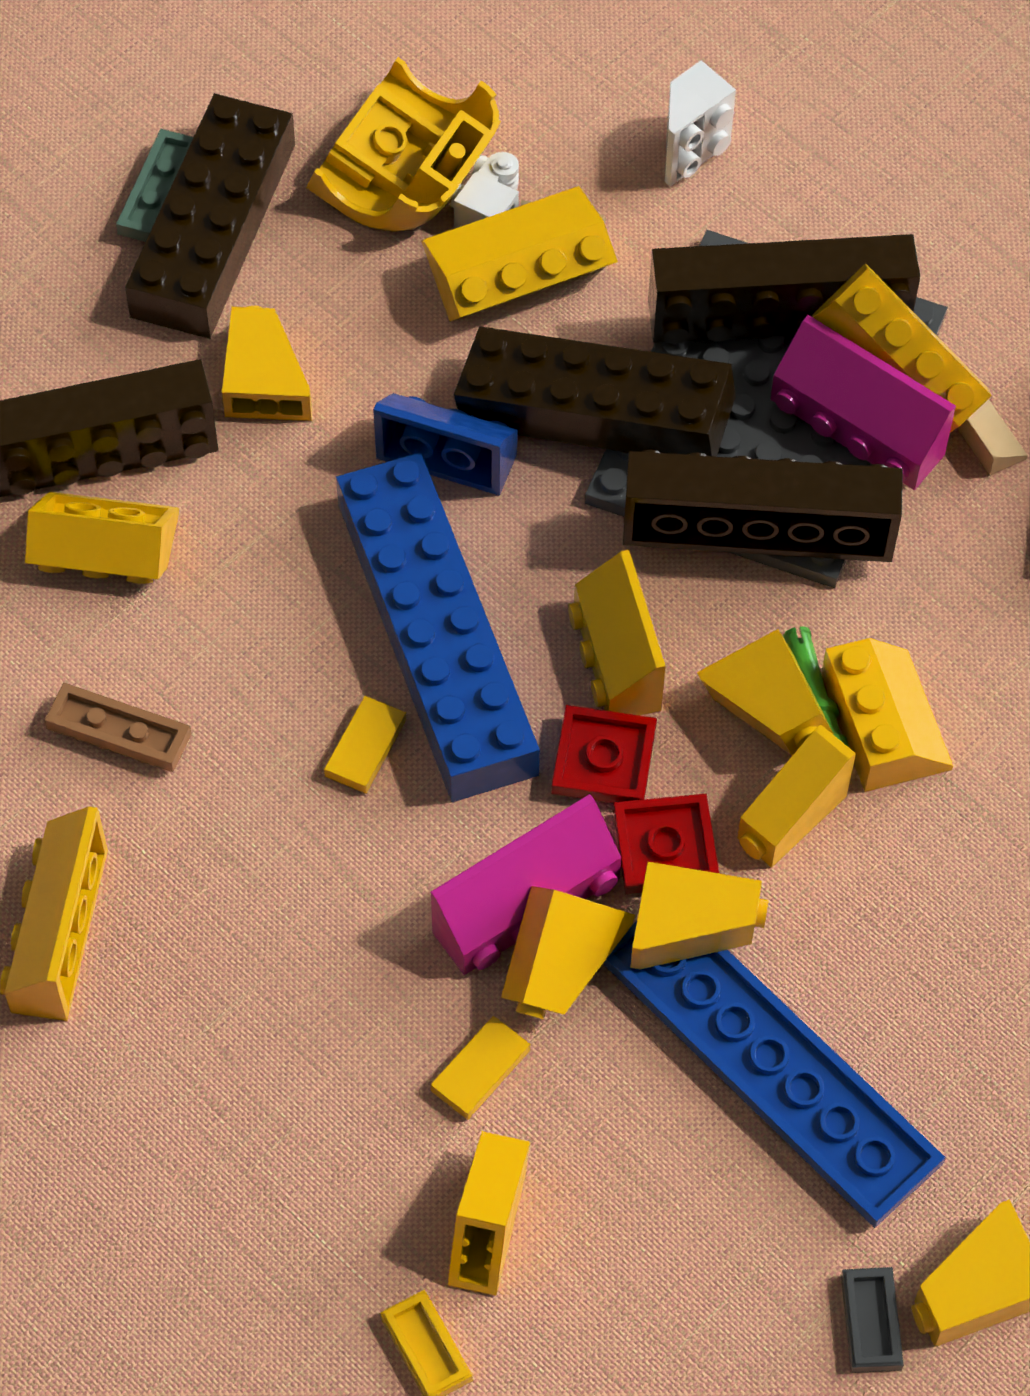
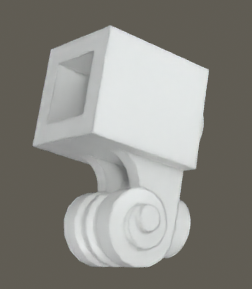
(488, 190)

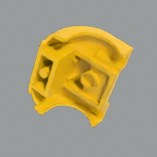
(405, 152)

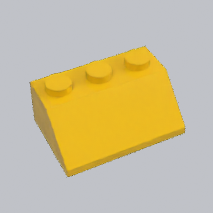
(100, 536)
(618, 638)
(884, 713)

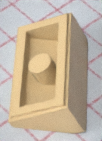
(991, 439)

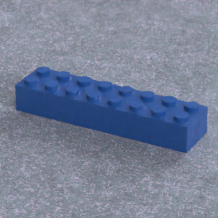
(437, 628)

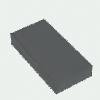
(872, 1320)

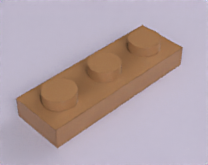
(118, 727)

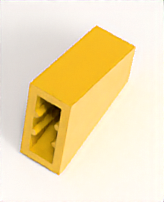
(262, 369)
(766, 691)
(797, 797)
(694, 914)
(560, 950)
(487, 1213)
(979, 1281)

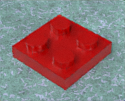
(603, 755)
(664, 832)

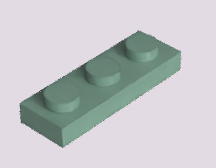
(153, 185)

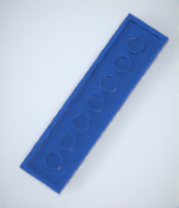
(786, 1076)

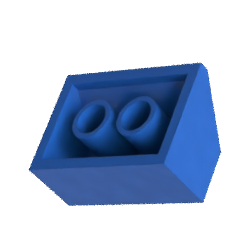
(450, 441)

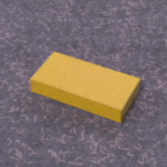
(365, 744)
(480, 1067)
(426, 1346)

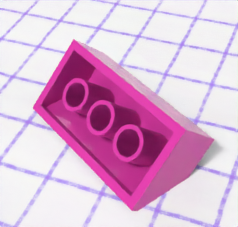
(862, 402)
(484, 906)

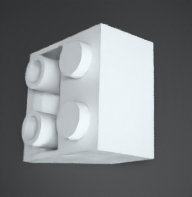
(697, 120)

